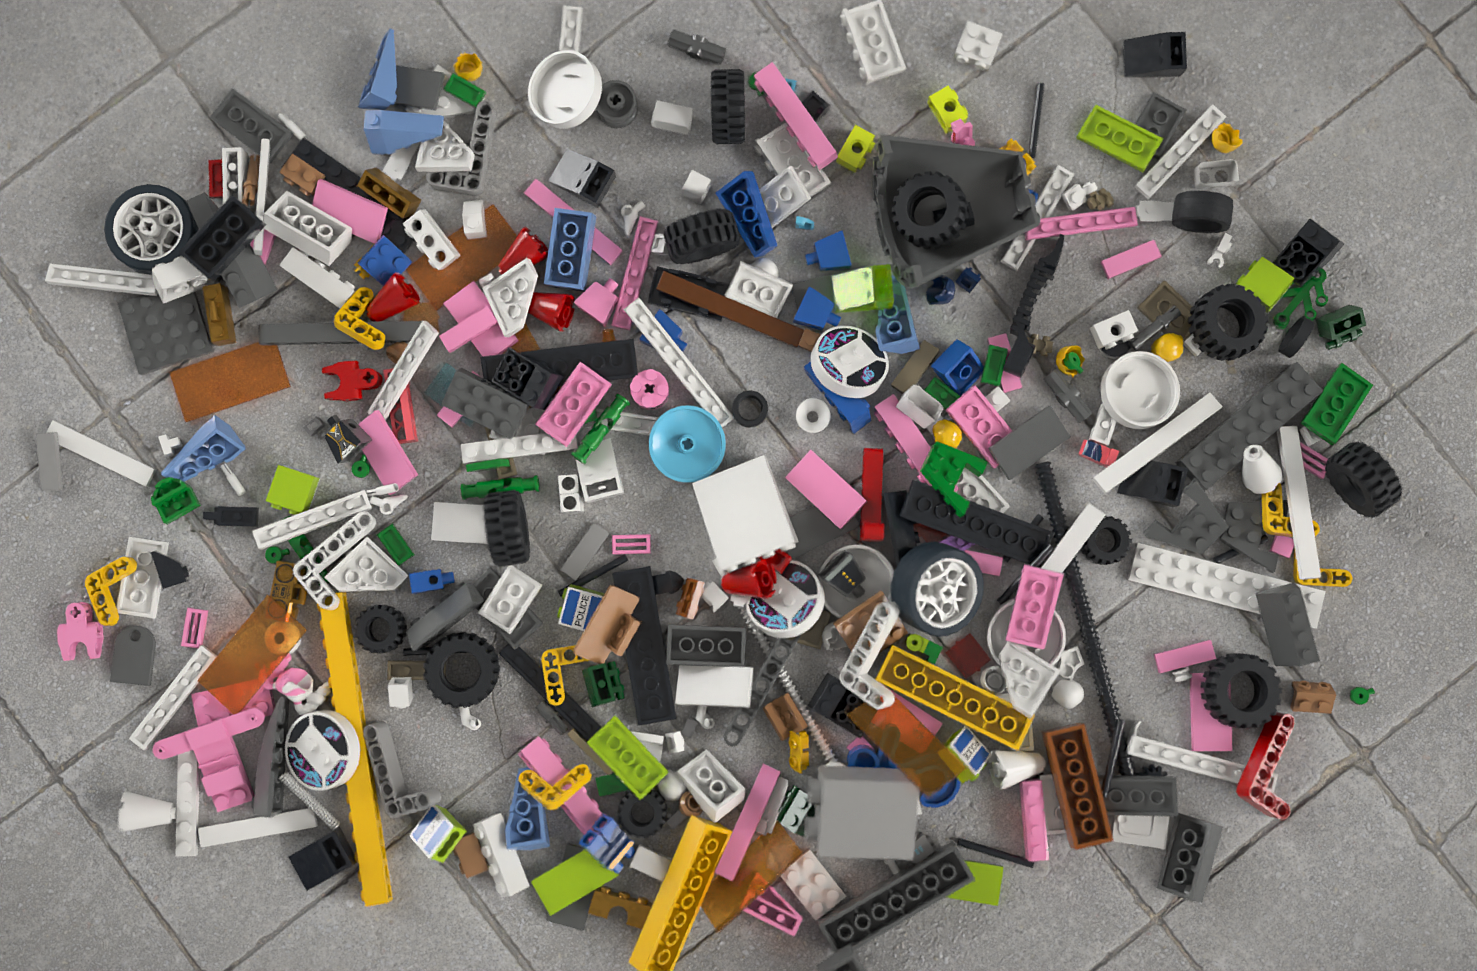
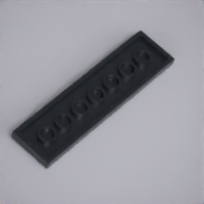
(343, 177)
(608, 359)
(978, 524)
(646, 651)

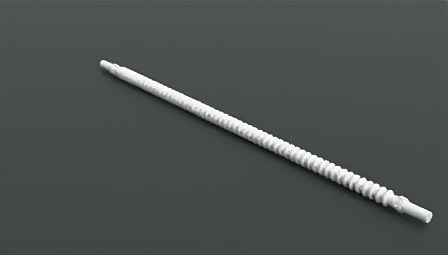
(796, 698)

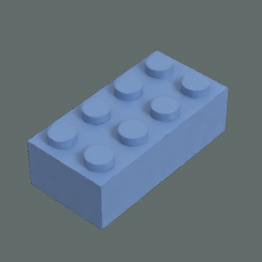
(570, 249)

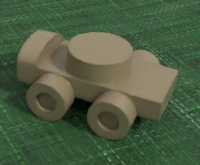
(1099, 201)
(1043, 346)

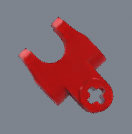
(352, 381)

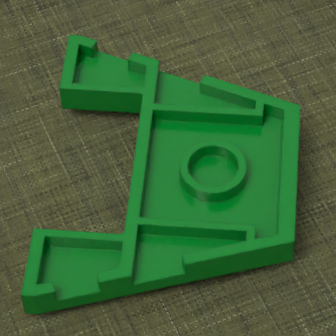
(944, 468)

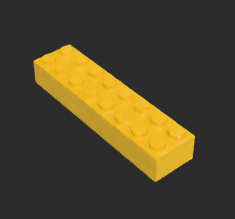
(953, 697)
(680, 895)

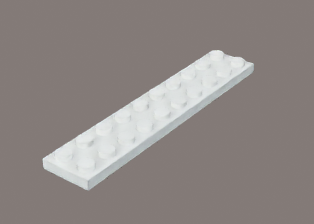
(1211, 580)

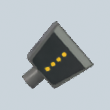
(844, 575)

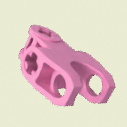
(80, 629)

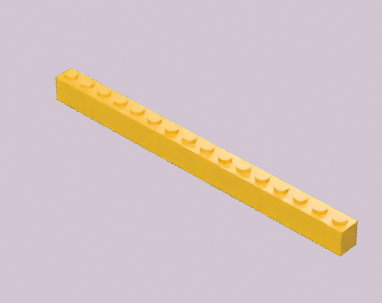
(361, 786)

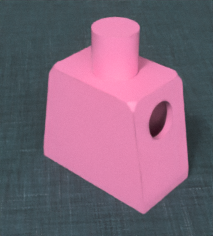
(598, 301)

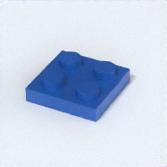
(384, 260)

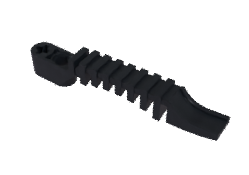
(1022, 349)

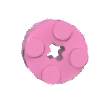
(652, 379)

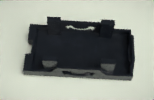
(666, 301)

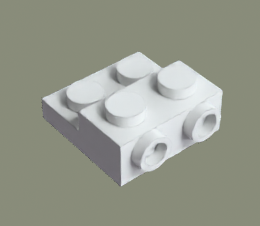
(977, 46)

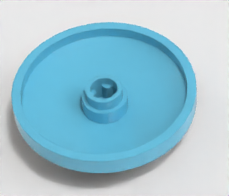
(687, 443)

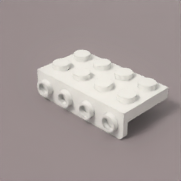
(872, 41)
(782, 151)

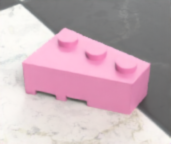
(775, 911)

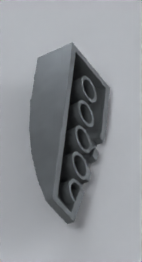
(247, 273)
(272, 764)

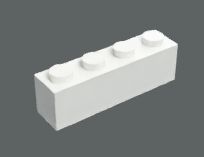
(235, 168)
(317, 278)
(502, 863)

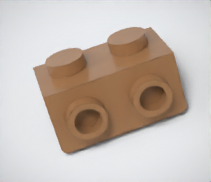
(302, 174)
(1312, 697)
(784, 716)

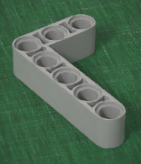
(482, 157)
(389, 775)

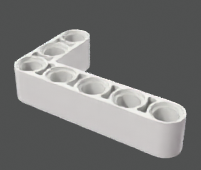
(330, 556)
(868, 655)

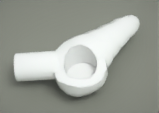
(630, 215)
(388, 503)

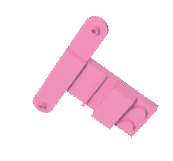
(217, 756)

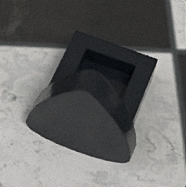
(816, 106)
(667, 583)

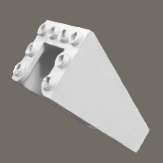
(744, 514)

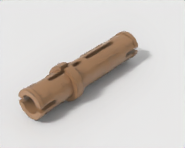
(251, 185)

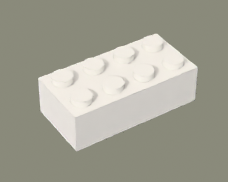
(307, 228)

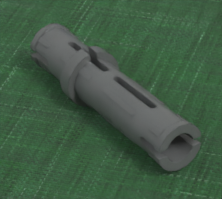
(1161, 322)

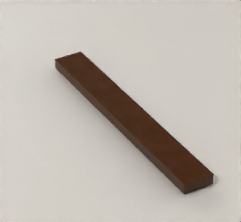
(730, 309)

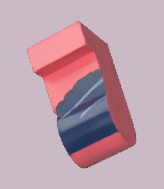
(1098, 453)

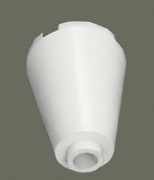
(1259, 470)
(1014, 767)
(144, 812)

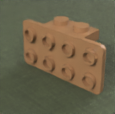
(609, 626)

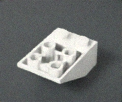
(600, 474)

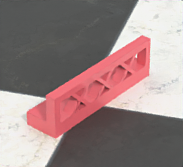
(408, 414)

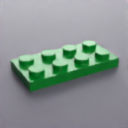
(1336, 404)

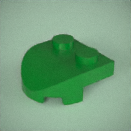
(173, 499)

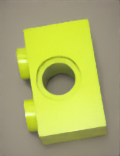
(944, 98)
(857, 138)

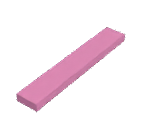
(549, 201)
(1084, 223)
(635, 271)
(747, 822)

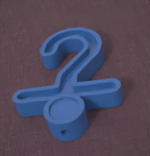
(866, 757)

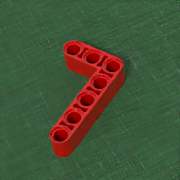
(872, 474)
(1262, 765)

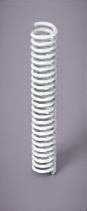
(308, 795)

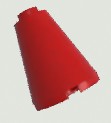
(524, 247)
(393, 299)
(552, 309)
(751, 580)

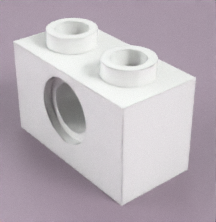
(1122, 322)

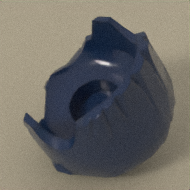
(941, 291)

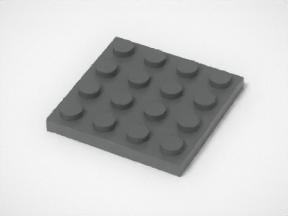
(164, 332)

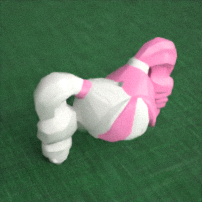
(297, 686)

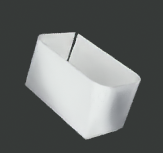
(672, 117)
(1228, 166)
(696, 187)
(927, 410)
(578, 496)
(651, 862)

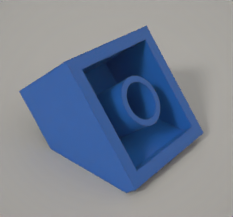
(958, 367)

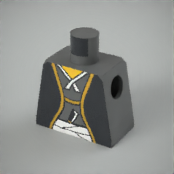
(345, 439)

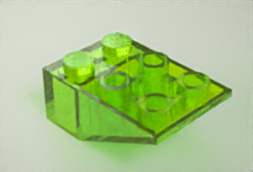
(863, 289)

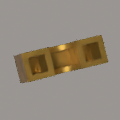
(605, 900)

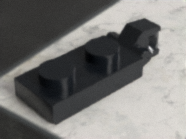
(233, 516)

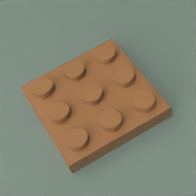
(854, 622)

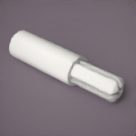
(292, 126)
(233, 480)
(383, 490)

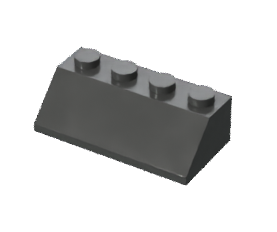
(444, 616)
(1287, 626)
(1189, 858)

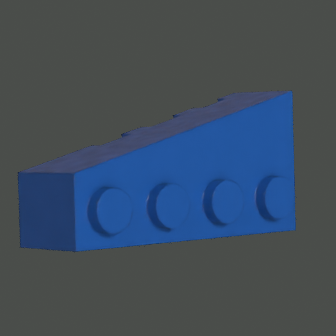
(746, 203)
(850, 409)

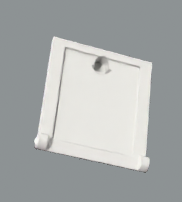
(1141, 830)

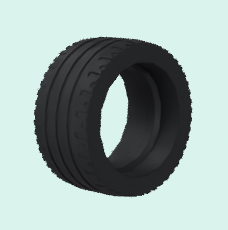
(1202, 211)

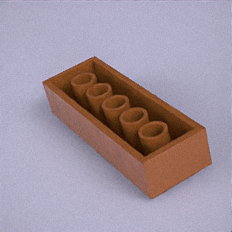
(1077, 786)

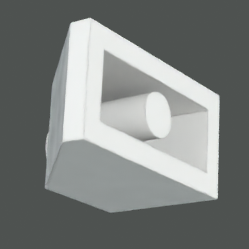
(474, 219)

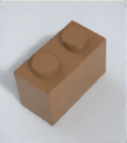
(470, 855)

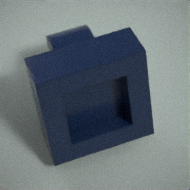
(968, 279)

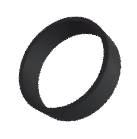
(1296, 337)

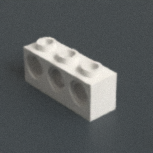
(441, 242)

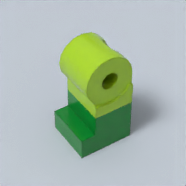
(917, 643)

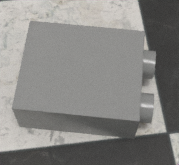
(862, 813)

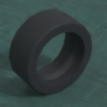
(750, 394)

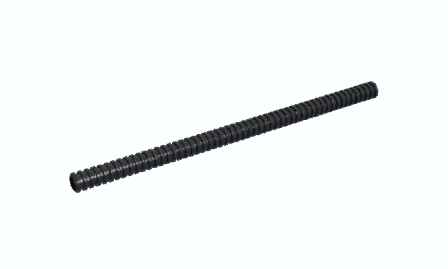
(1085, 619)

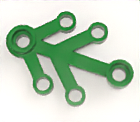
(1303, 294)

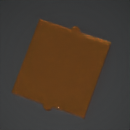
(423, 312)

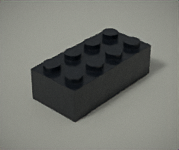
(222, 238)

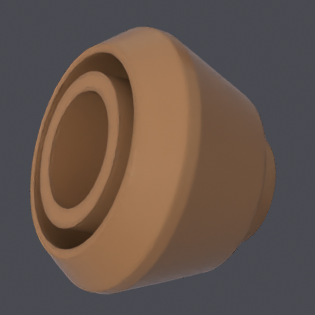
(395, 351)
(688, 805)

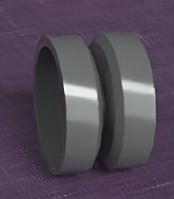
(627, 106)

